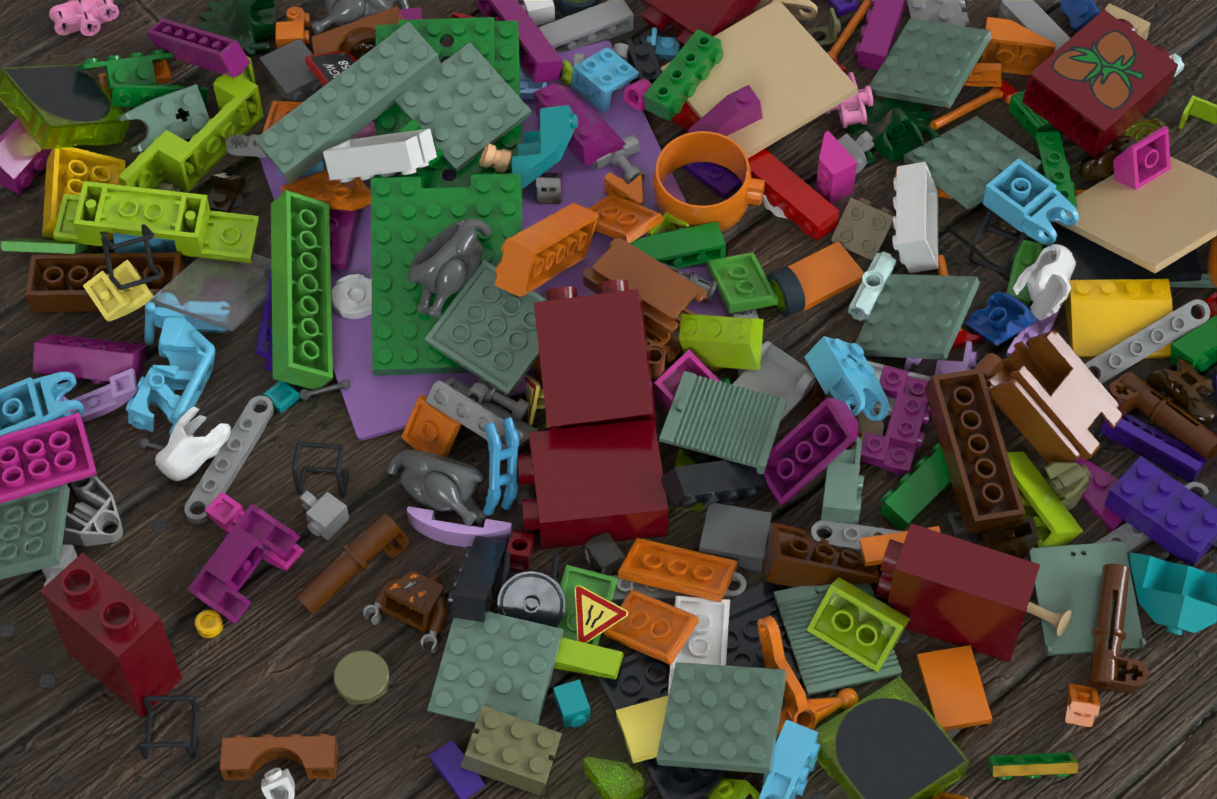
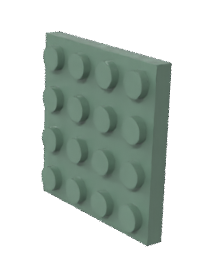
(930, 62)
(464, 106)
(969, 159)
(917, 316)
(489, 331)
(32, 531)
(495, 665)
(722, 717)

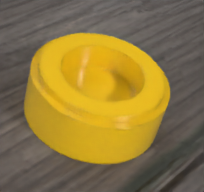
(208, 623)

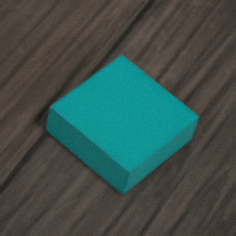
(282, 396)

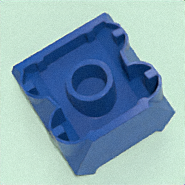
(1001, 318)

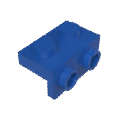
(1079, 12)

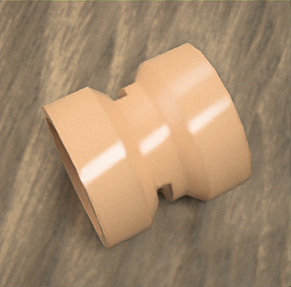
(495, 158)

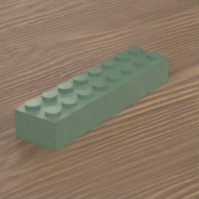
(348, 102)

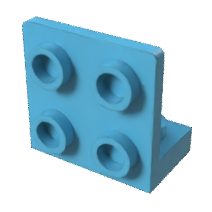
(600, 76)

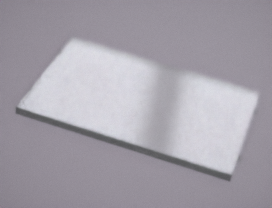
(217, 290)

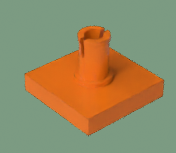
(430, 429)

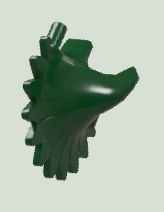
(242, 22)
(894, 128)

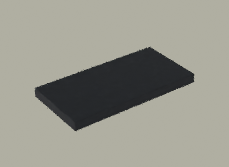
(1099, 263)

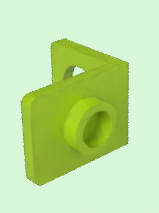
(1201, 109)
(667, 224)
(734, 790)

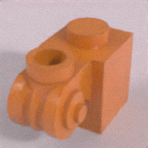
(294, 28)

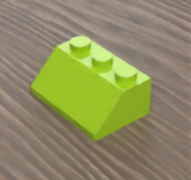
(723, 340)
(858, 624)

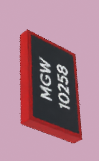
(329, 65)

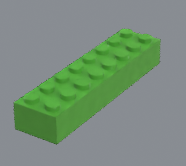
(301, 291)

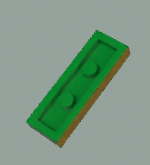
(1032, 765)

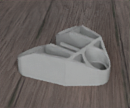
(97, 515)

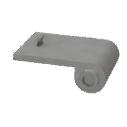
(779, 376)

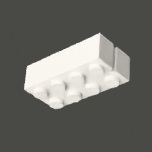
(380, 155)
(916, 217)

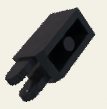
(643, 60)

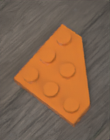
(339, 195)

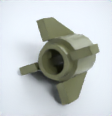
(1068, 481)

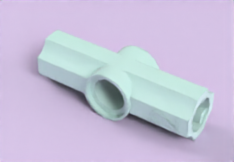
(871, 286)

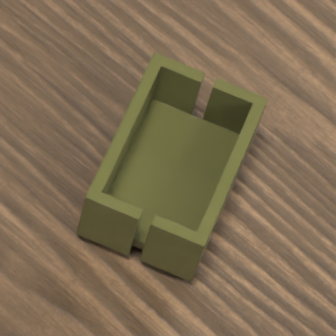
(511, 750)

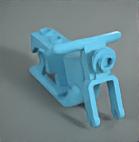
(189, 370)

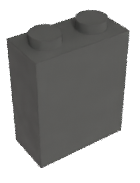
(289, 73)
(736, 535)

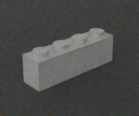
(1032, 17)
(589, 26)

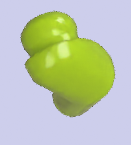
(567, 72)

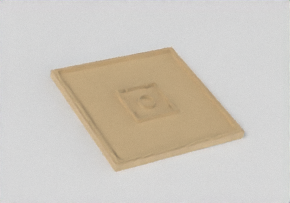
(783, 69)
(1154, 221)

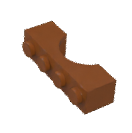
(356, 32)
(246, 755)

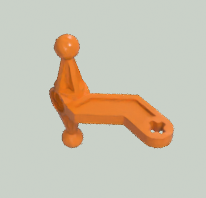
(811, 710)

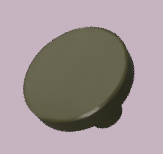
(361, 677)

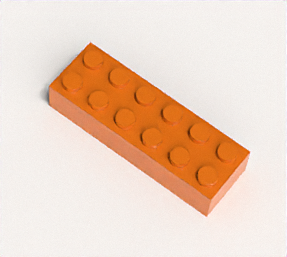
(545, 249)

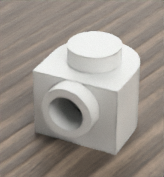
(278, 784)

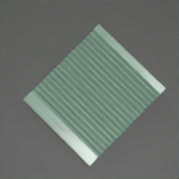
(723, 420)
(1074, 584)
(818, 662)

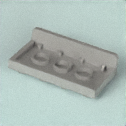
(939, 11)
(452, 400)

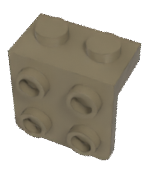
(863, 228)

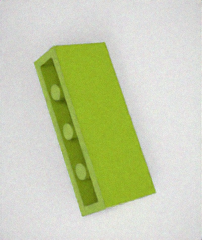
(1051, 517)

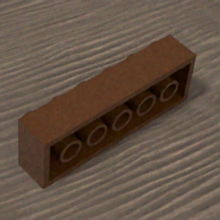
(58, 279)
(974, 450)

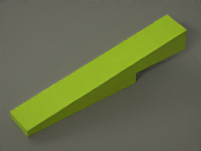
(588, 659)

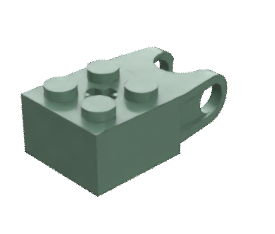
(160, 115)
(843, 488)

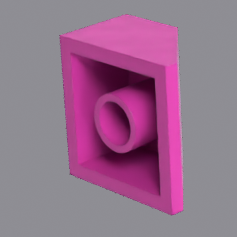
(1143, 160)
(835, 170)
(667, 384)

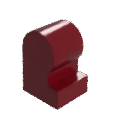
(521, 550)

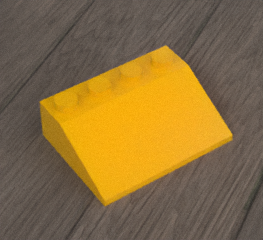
(65, 175)
(1112, 310)

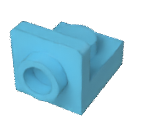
(664, 47)

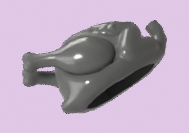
(347, 11)
(447, 263)
(440, 483)

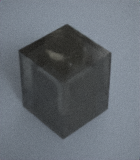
(604, 554)

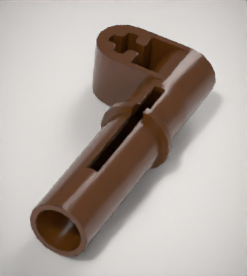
(1134, 393)
(378, 536)
(1105, 661)

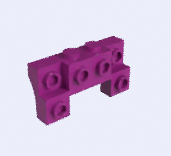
(904, 433)
(236, 560)

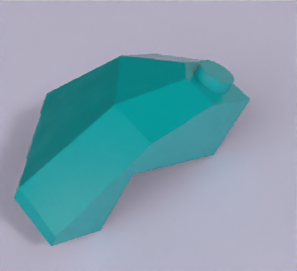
(544, 147)
(1175, 593)

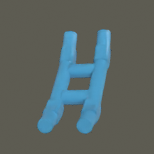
(497, 454)

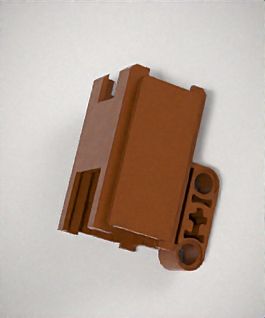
(663, 296)
(1050, 397)

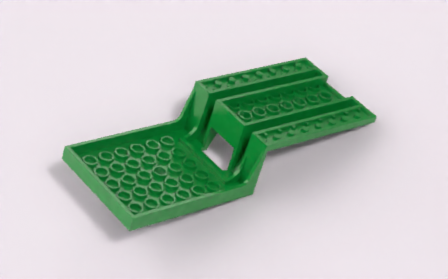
(420, 205)

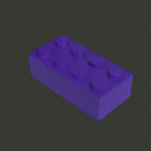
(1164, 511)

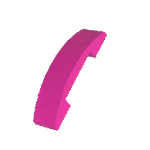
(226, 514)

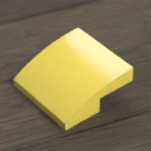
(115, 302)
(643, 727)

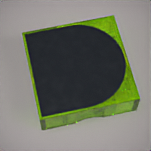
(61, 106)
(889, 748)

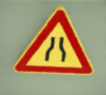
(532, 393)
(595, 614)

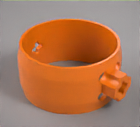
(712, 148)

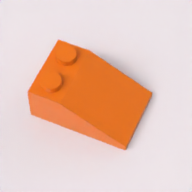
(1015, 47)

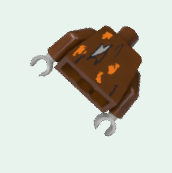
(415, 601)

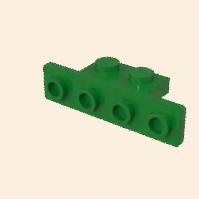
(128, 71)
(137, 94)
(1054, 163)

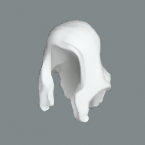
(1048, 280)
(187, 453)

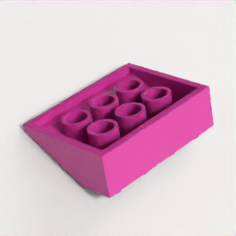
(44, 457)

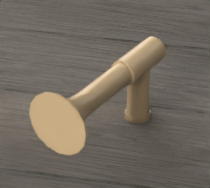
(1058, 620)

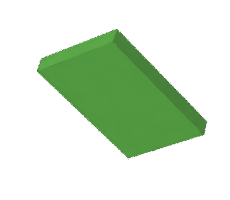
(42, 246)
(741, 282)
(595, 582)

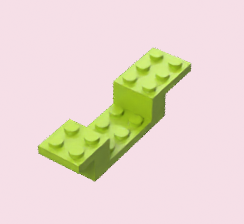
(188, 162)
(166, 213)

